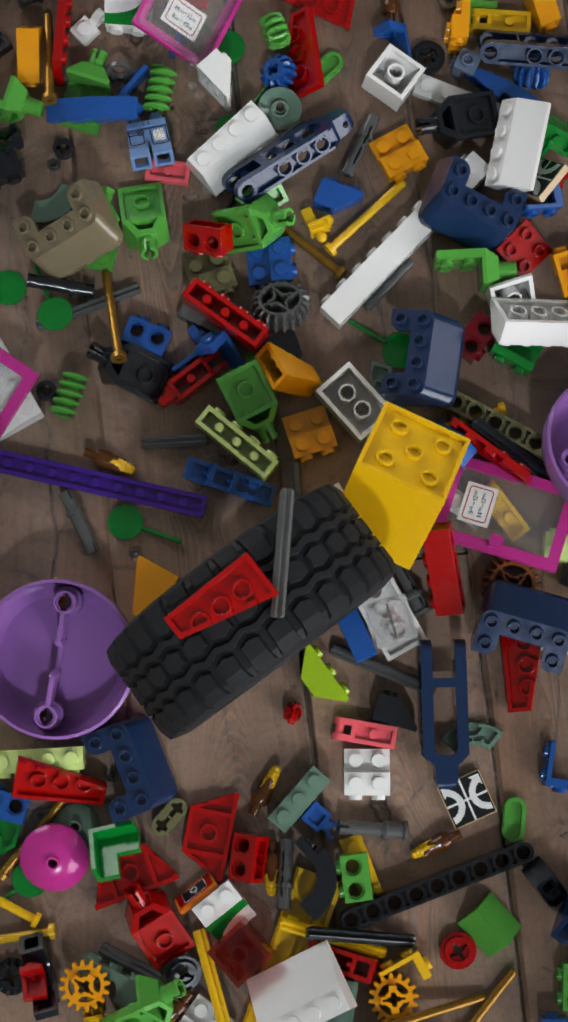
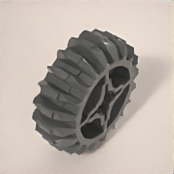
(281, 305)

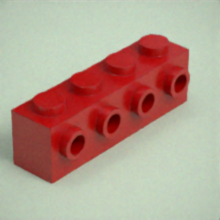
(225, 315)
(443, 570)

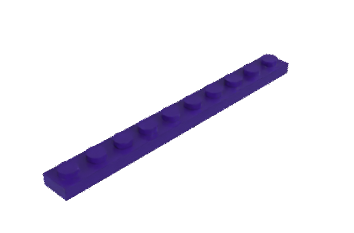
(102, 484)

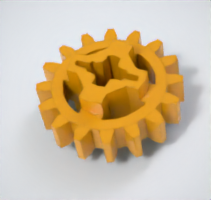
(92, 990)
(403, 997)

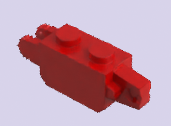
(191, 380)

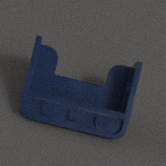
(465, 213)
(431, 360)
(526, 617)
(139, 763)

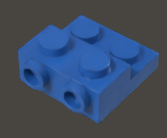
(271, 263)

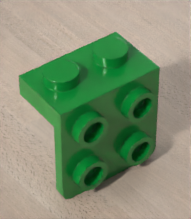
(517, 357)

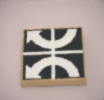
(547, 178)
(467, 800)

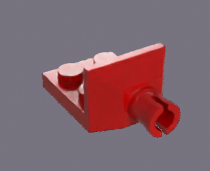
(156, 926)

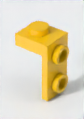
(407, 955)

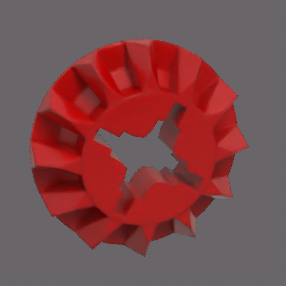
(455, 961)

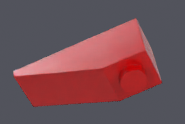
(352, 963)

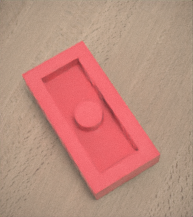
(172, 174)

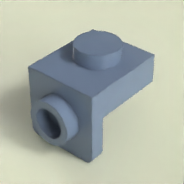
(465, 62)

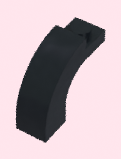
(324, 889)
(35, 949)

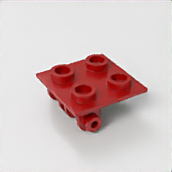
(524, 247)

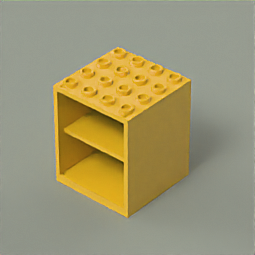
(404, 479)

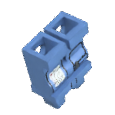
(149, 134)

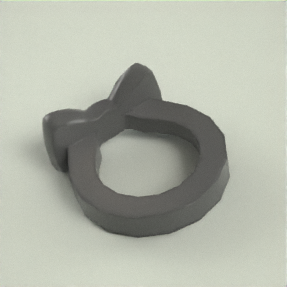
(114, 76)

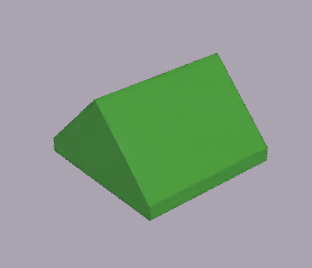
(490, 925)

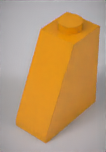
(544, 14)
(30, 55)
(287, 372)
(150, 583)

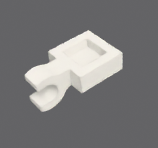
(87, 29)

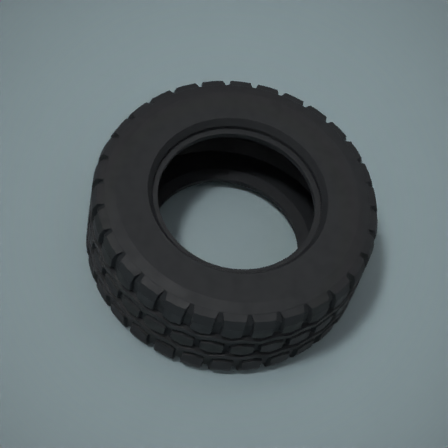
(330, 574)

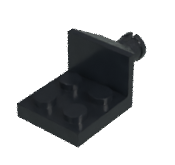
(461, 119)
(140, 375)

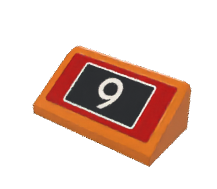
(195, 892)

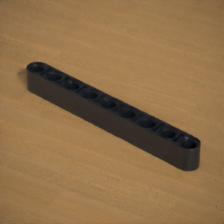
(448, 886)

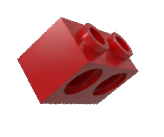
(208, 237)
(252, 858)

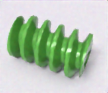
(159, 88)
(68, 395)

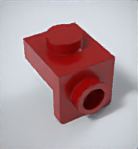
(33, 982)

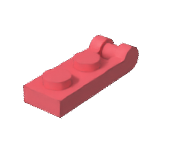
(365, 733)

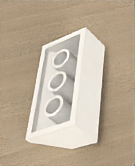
(230, 145)
(517, 145)
(529, 321)

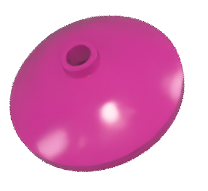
(57, 843)

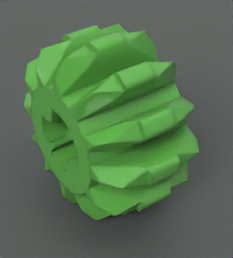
(275, 31)

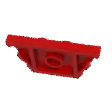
(210, 833)
(142, 868)

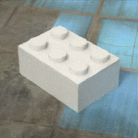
(351, 401)

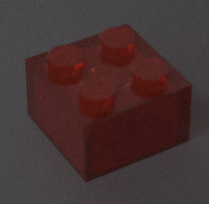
(241, 952)

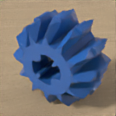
(278, 71)
(531, 77)

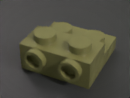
(212, 270)

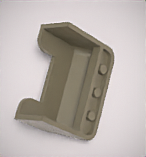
(74, 238)

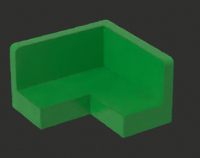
(556, 136)
(108, 845)

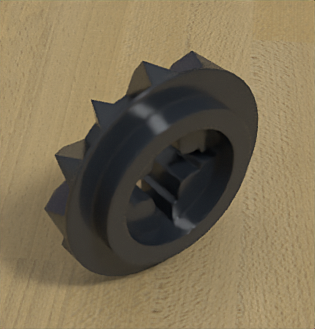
(423, 49)
(193, 968)
(5, 985)

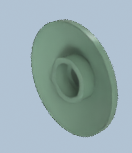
(284, 118)
(79, 814)

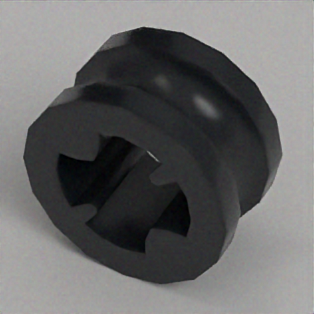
(69, 152)
(40, 394)

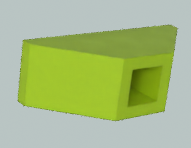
(320, 677)

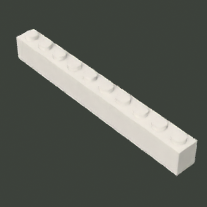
(388, 257)

